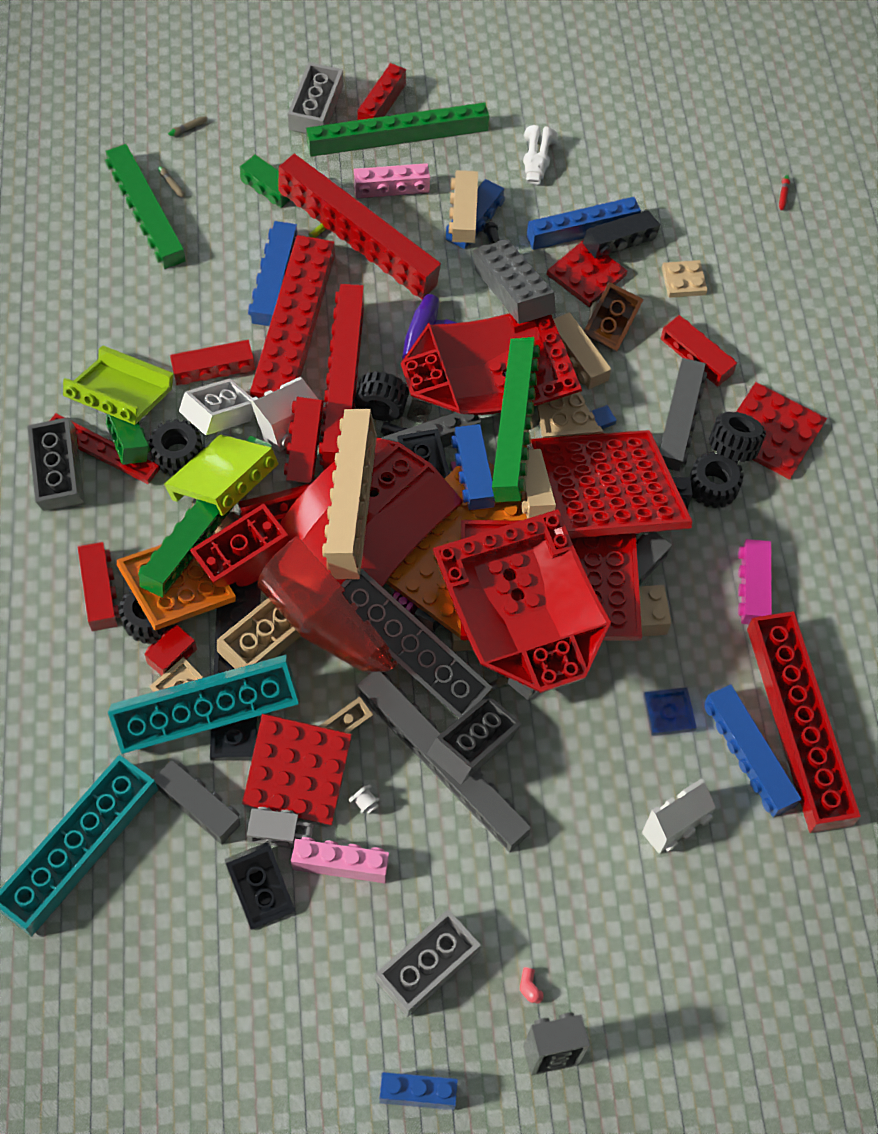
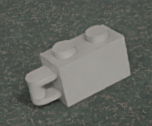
(276, 827)

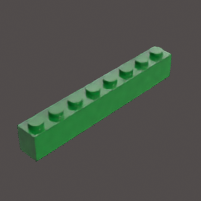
(145, 207)

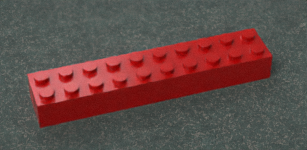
(358, 226)
(294, 315)
(342, 366)
(803, 723)

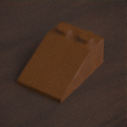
(613, 316)

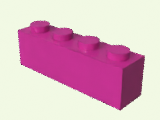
(755, 580)

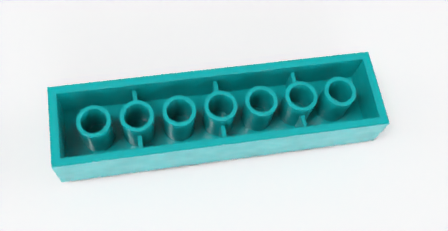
(203, 704)
(75, 844)

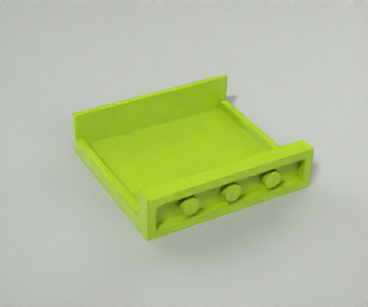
(120, 385)
(223, 472)

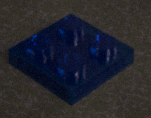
(669, 711)

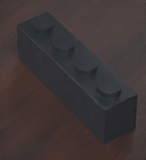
(621, 234)

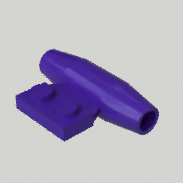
(424, 314)

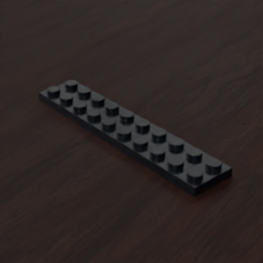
(235, 739)

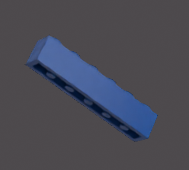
(574, 224)
(273, 270)
(752, 751)

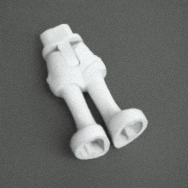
(536, 162)

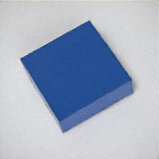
(604, 417)

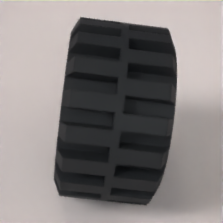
(383, 395)
(172, 434)
(737, 436)
(710, 492)
(135, 626)

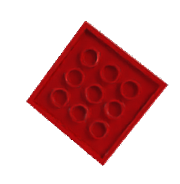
(787, 425)
(297, 768)

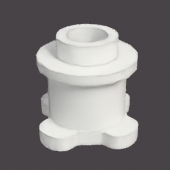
(365, 800)

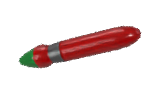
(784, 192)

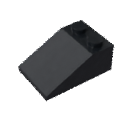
(429, 447)
(259, 885)

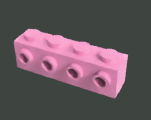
(391, 180)
(340, 860)

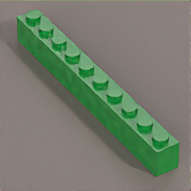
(397, 129)
(515, 420)
(174, 554)

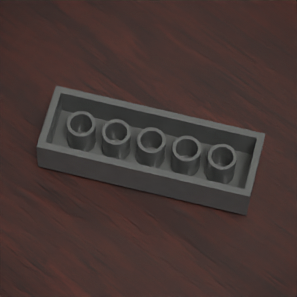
(514, 281)

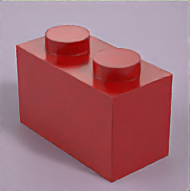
(170, 649)

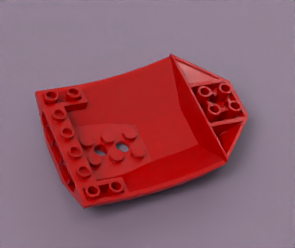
(465, 363)
(396, 518)
(557, 624)

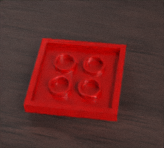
(585, 275)

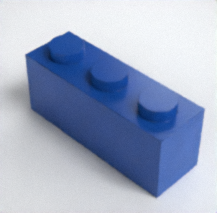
(418, 1091)

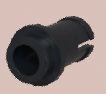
(491, 230)
(388, 428)

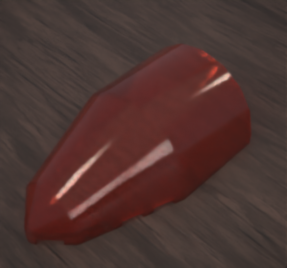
(319, 611)

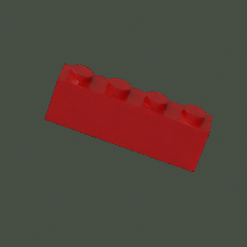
(383, 93)
(695, 346)
(212, 362)
(304, 440)
(97, 586)

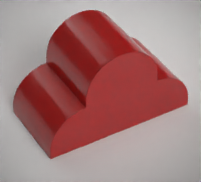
(241, 548)

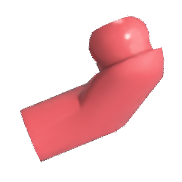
(528, 988)

